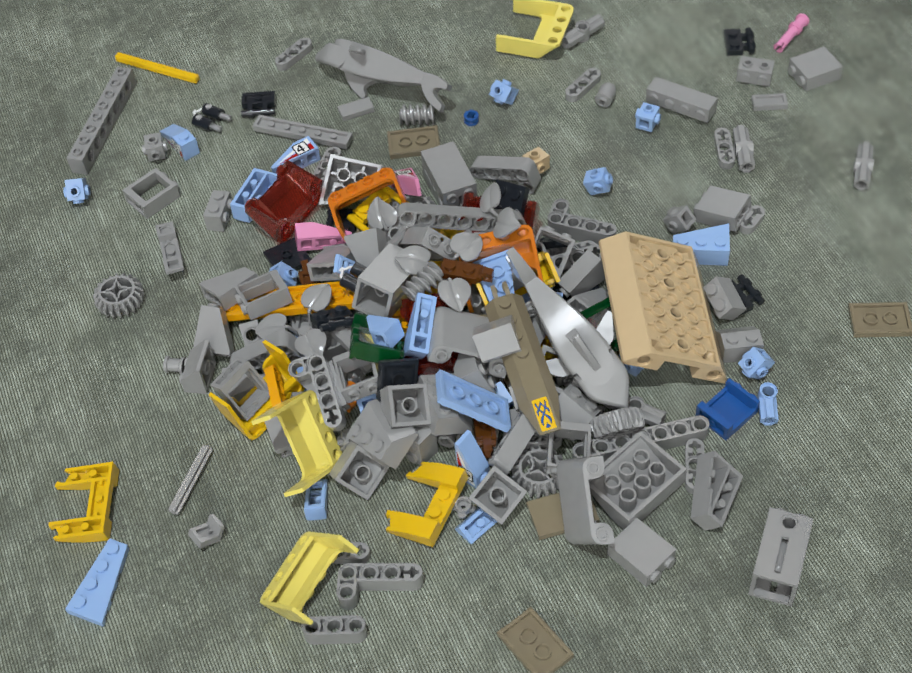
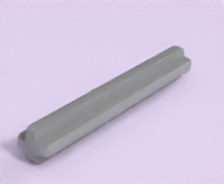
(190, 480)

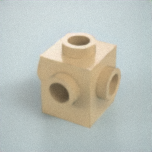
(540, 158)

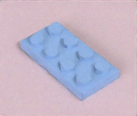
(472, 401)

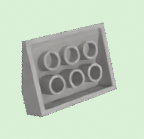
(636, 480)

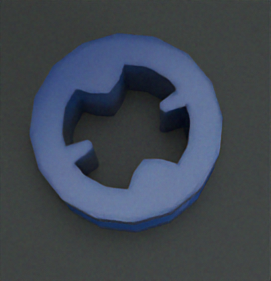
(471, 118)

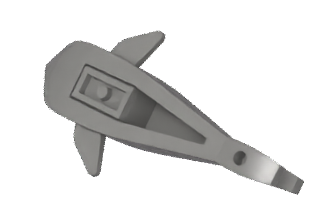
(368, 66)
(580, 347)

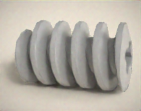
(416, 114)
(423, 281)

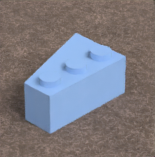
(254, 186)
(709, 244)

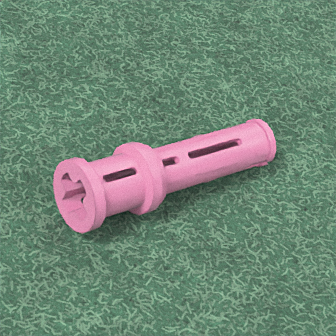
(794, 29)

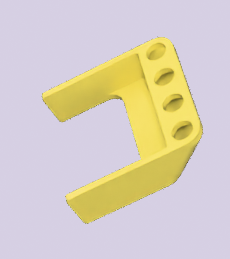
(550, 33)
(308, 436)
(302, 572)

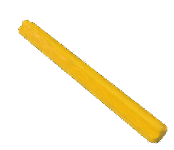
(157, 67)

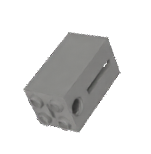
(447, 174)
(379, 285)
(781, 556)

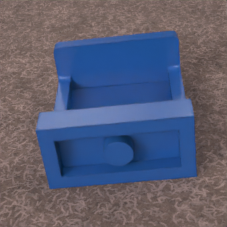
(729, 409)

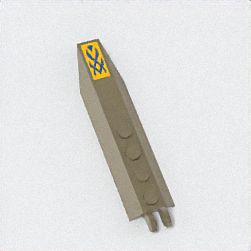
(528, 368)

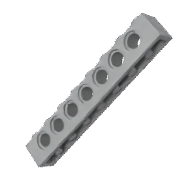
(101, 121)

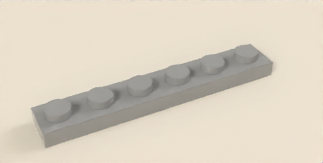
(300, 130)

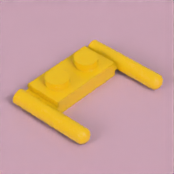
(359, 214)

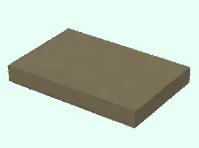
(411, 141)
(880, 319)
(547, 515)
(535, 643)

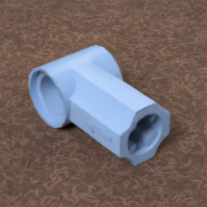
(768, 404)

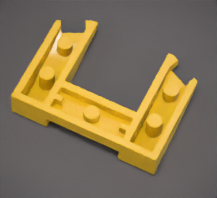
(96, 525)
(427, 529)

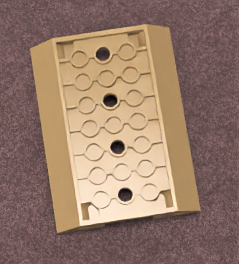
(660, 304)

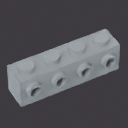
(681, 99)

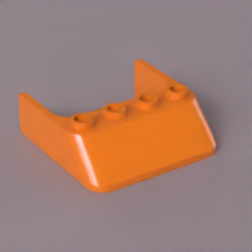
(361, 189)
(520, 239)

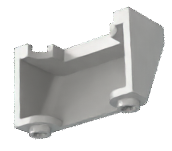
(454, 333)
(576, 502)

